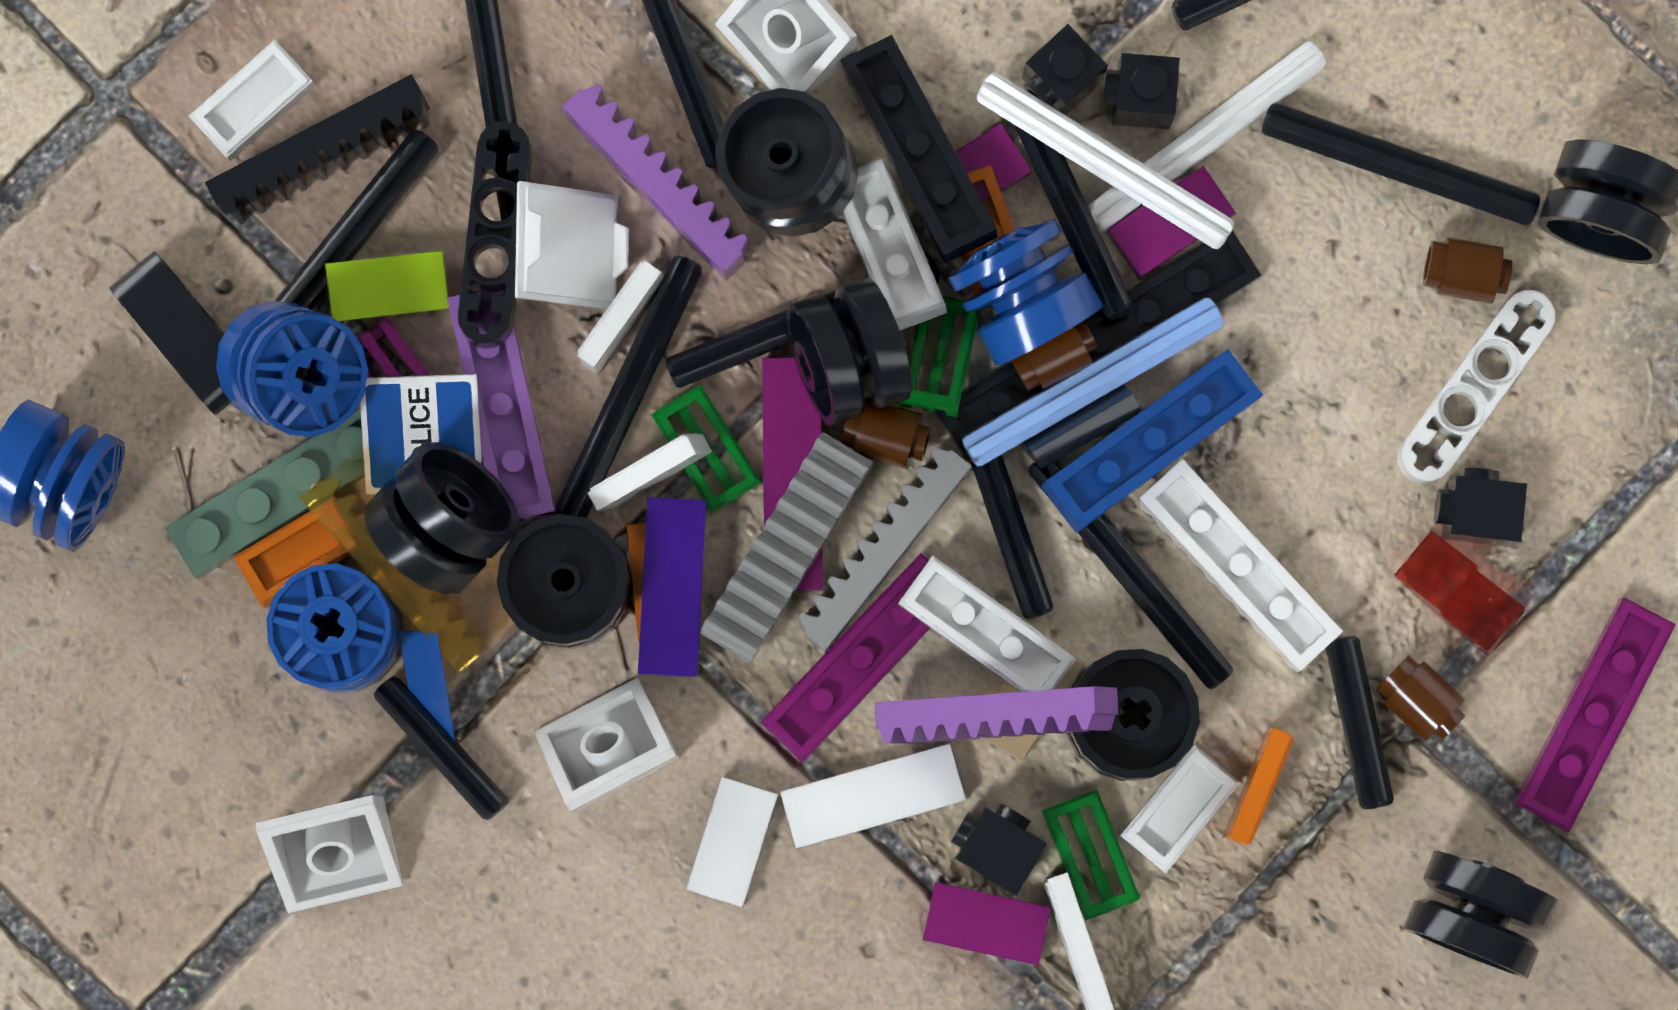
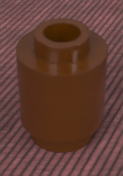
(1467, 270)
(1056, 358)
(887, 435)
(1422, 699)

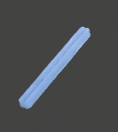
(1092, 382)

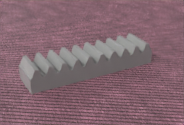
(891, 545)
(786, 548)

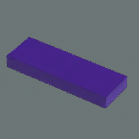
(672, 587)

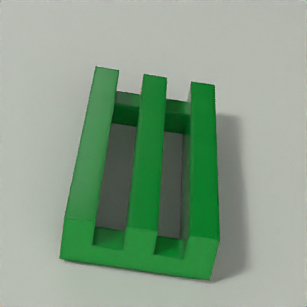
(931, 398)
(732, 490)
(1108, 902)

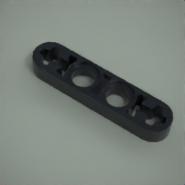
(489, 234)

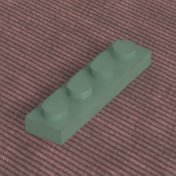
(267, 498)

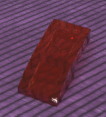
(1459, 593)

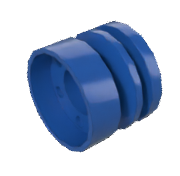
(1025, 291)
(261, 361)
(56, 477)
(343, 663)

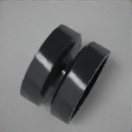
(786, 162)
(1611, 201)
(849, 351)
(441, 518)
(531, 595)
(1167, 716)
(1482, 909)

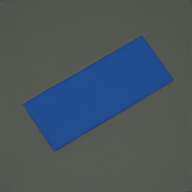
(426, 675)

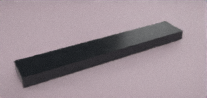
(1189, 279)

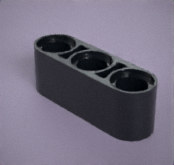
(175, 325)

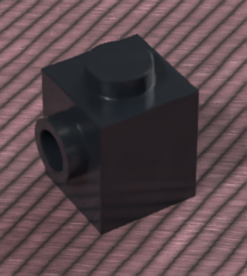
(1064, 71)
(1143, 90)
(1481, 508)
(998, 846)

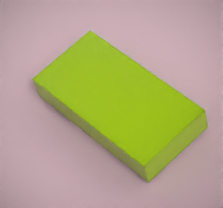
(387, 286)

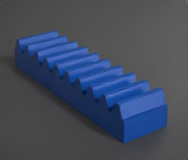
(1151, 441)

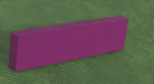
(788, 437)
(848, 670)
(1594, 714)

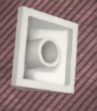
(789, 40)
(605, 746)
(331, 853)

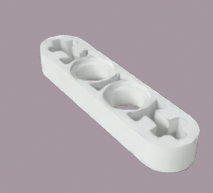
(1472, 384)

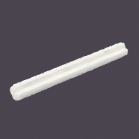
(1216, 128)
(1105, 160)

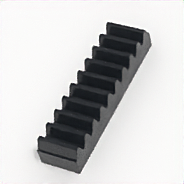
(317, 146)
(918, 149)

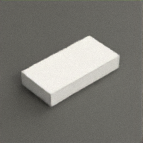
(252, 100)
(620, 317)
(649, 471)
(1179, 809)
(732, 842)

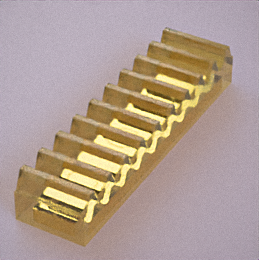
(405, 593)

